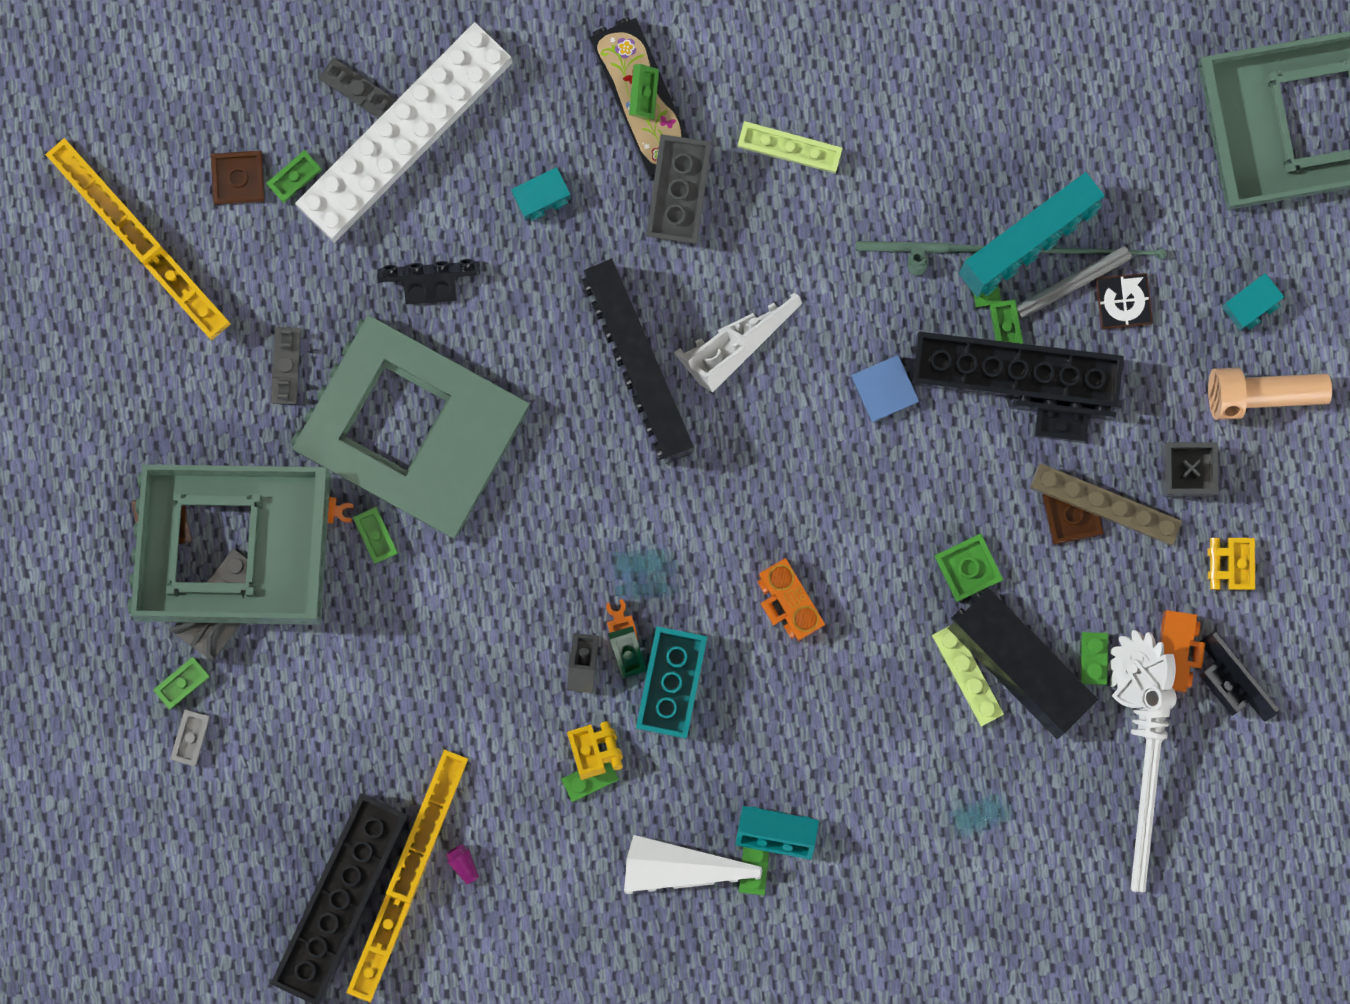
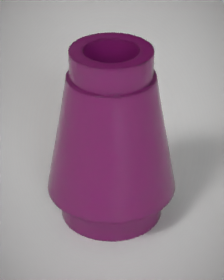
(462, 863)

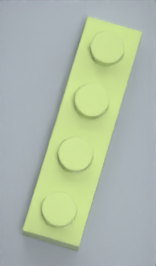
(789, 147)
(968, 677)

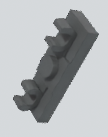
(356, 88)
(285, 365)

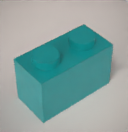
(541, 194)
(1252, 302)

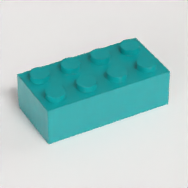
(671, 682)

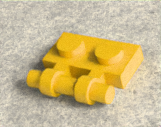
(1240, 563)
(586, 751)

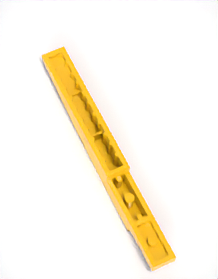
(138, 239)
(407, 876)

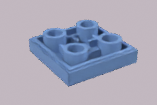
(884, 388)

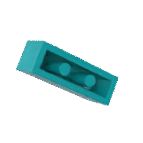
(777, 832)

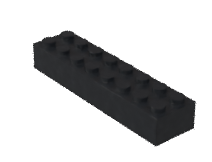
(638, 360)
(1017, 370)
(340, 899)

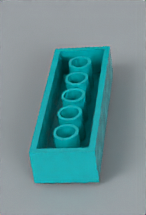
(1031, 235)

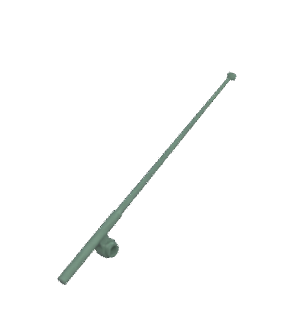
(918, 261)

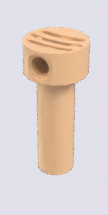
(1233, 392)

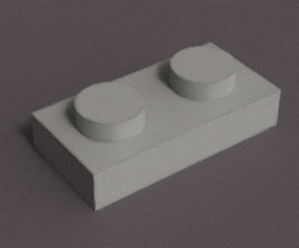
(190, 738)

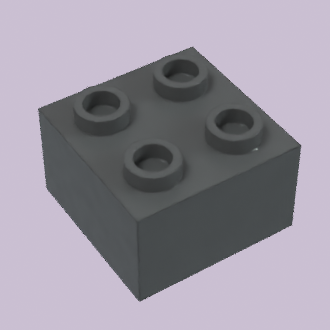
(1190, 469)

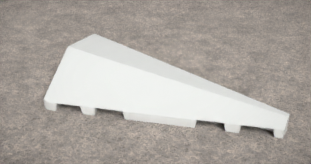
(719, 357)
(665, 865)

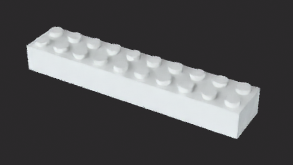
(404, 132)

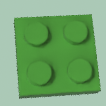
(968, 567)

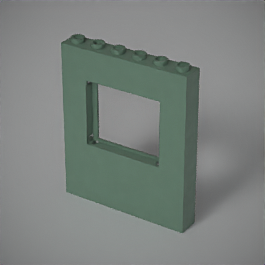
(1252, 123)
(457, 451)
(283, 544)

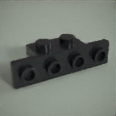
(429, 282)
(1060, 421)
(1232, 681)

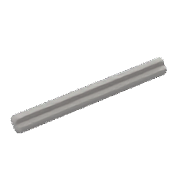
(1073, 282)

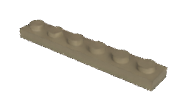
(1105, 504)

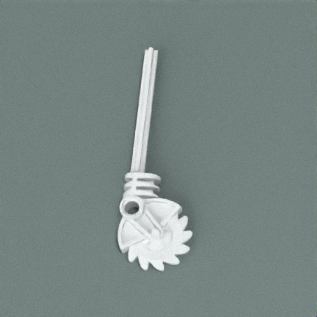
(1141, 677)

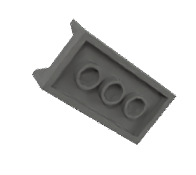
(678, 189)
(212, 637)

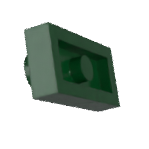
(627, 652)

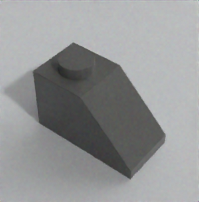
(582, 663)

